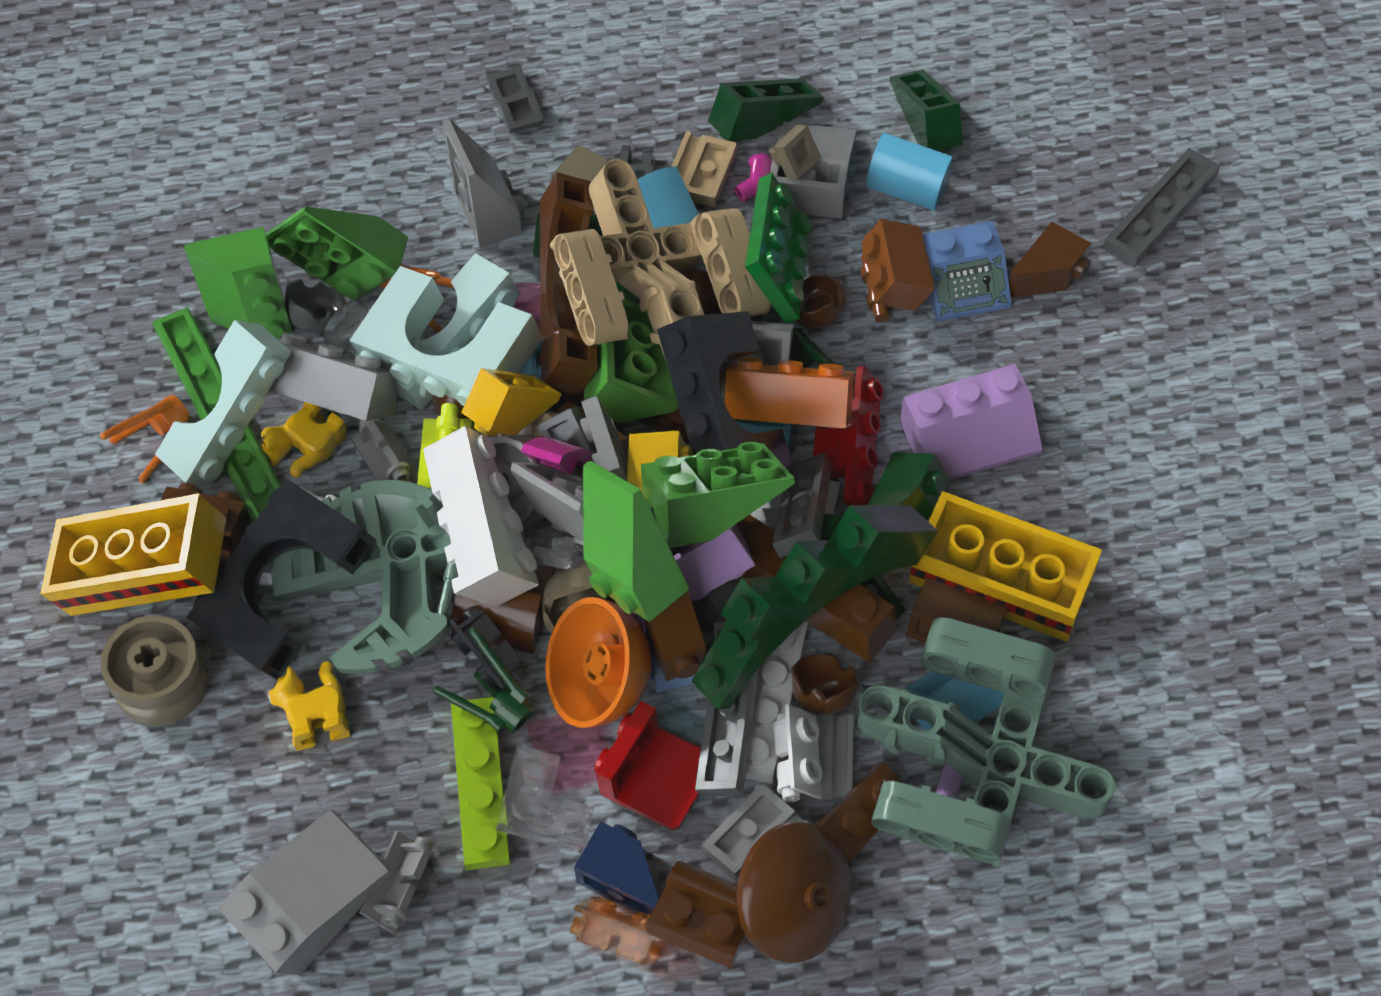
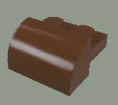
(517, 619)
(699, 914)

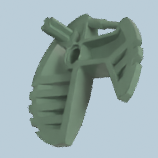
(402, 521)

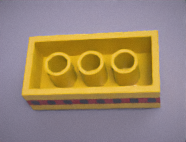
(134, 555)
(1009, 562)

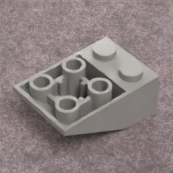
(823, 186)

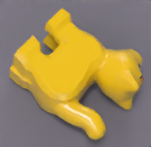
(308, 433)
(315, 709)

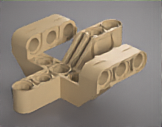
(595, 263)

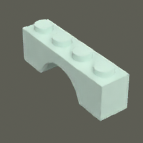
(478, 291)
(249, 365)

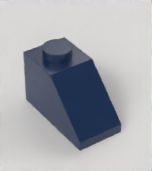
(617, 868)

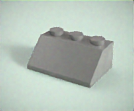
(335, 381)
(554, 495)

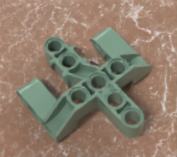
(961, 827)

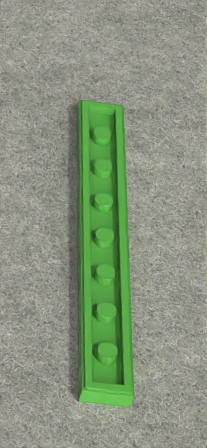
(203, 383)

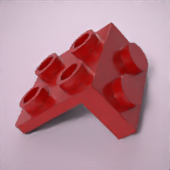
(649, 770)

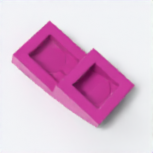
(556, 454)

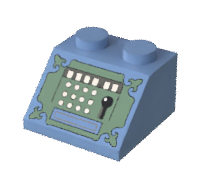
(967, 271)

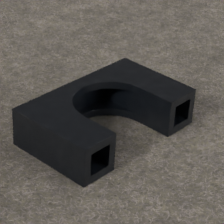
(694, 356)
(287, 523)

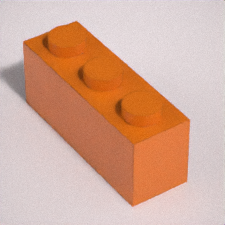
(789, 393)

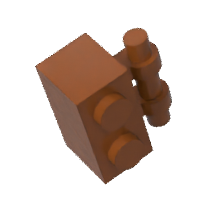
(895, 268)

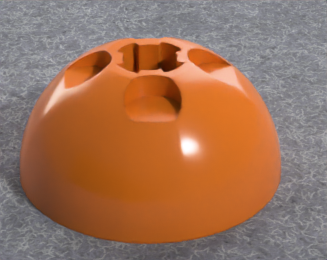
(596, 663)

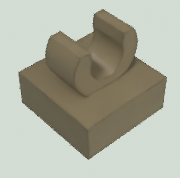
(796, 152)

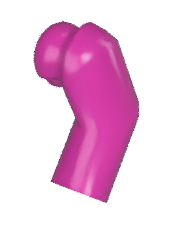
(760, 167)

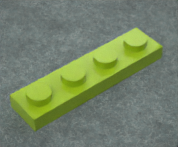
(479, 788)

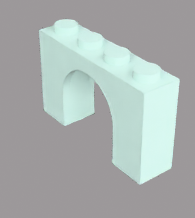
(402, 314)

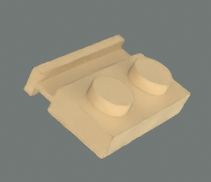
(704, 166)

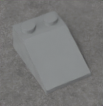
(481, 189)
(305, 893)

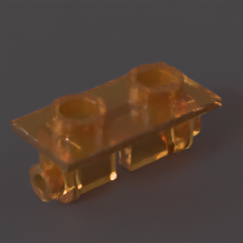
(603, 921)

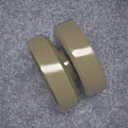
(154, 670)

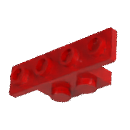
(854, 448)

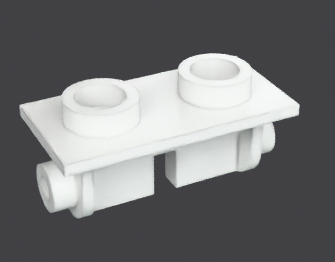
(797, 736)

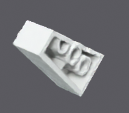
(479, 519)

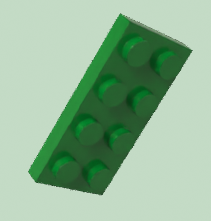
(778, 247)

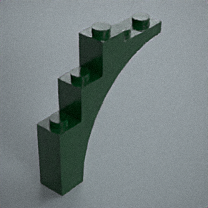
(813, 574)

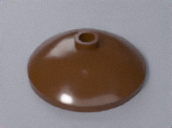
(779, 891)

